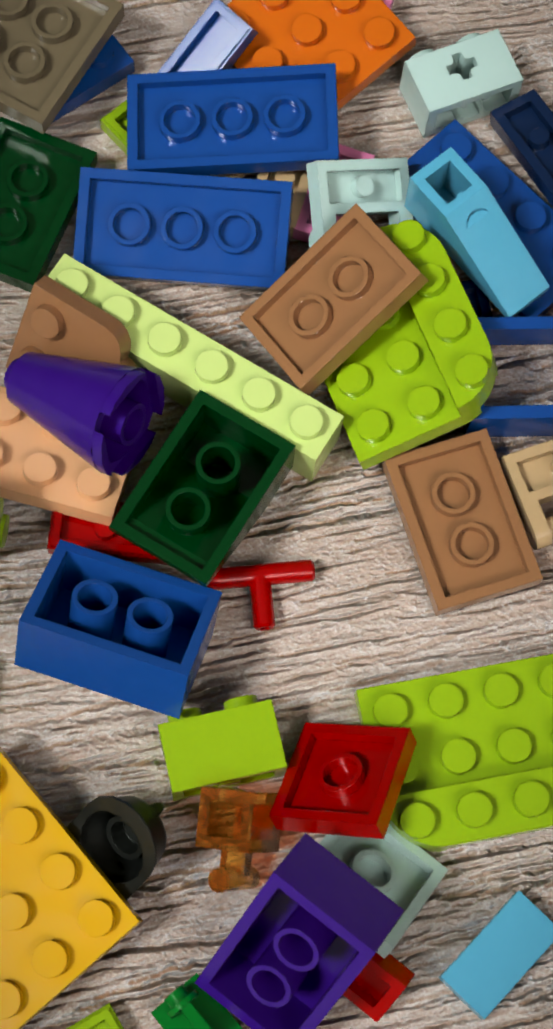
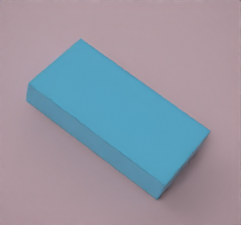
(499, 955)

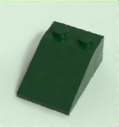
(205, 488)

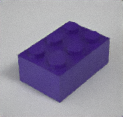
(299, 942)

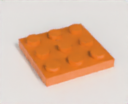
(354, 34)

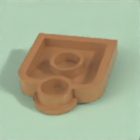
(69, 326)

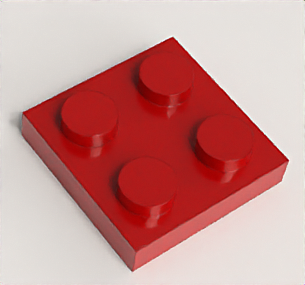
(343, 780)

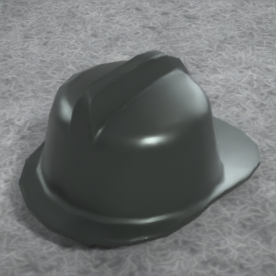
(122, 838)

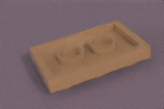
(333, 299)
(461, 522)

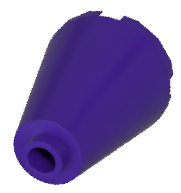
(89, 406)

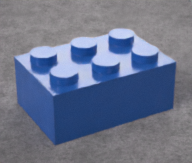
(117, 628)

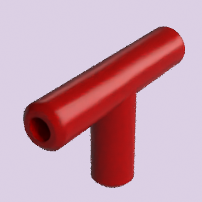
(259, 580)

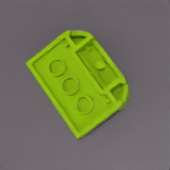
(422, 367)
(478, 753)

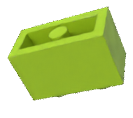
(222, 747)

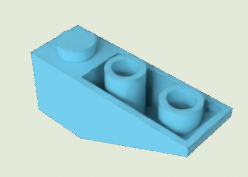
(475, 232)

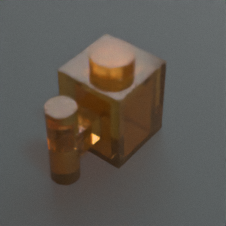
(238, 826)

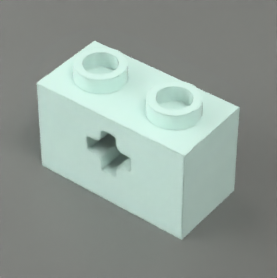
(459, 81)

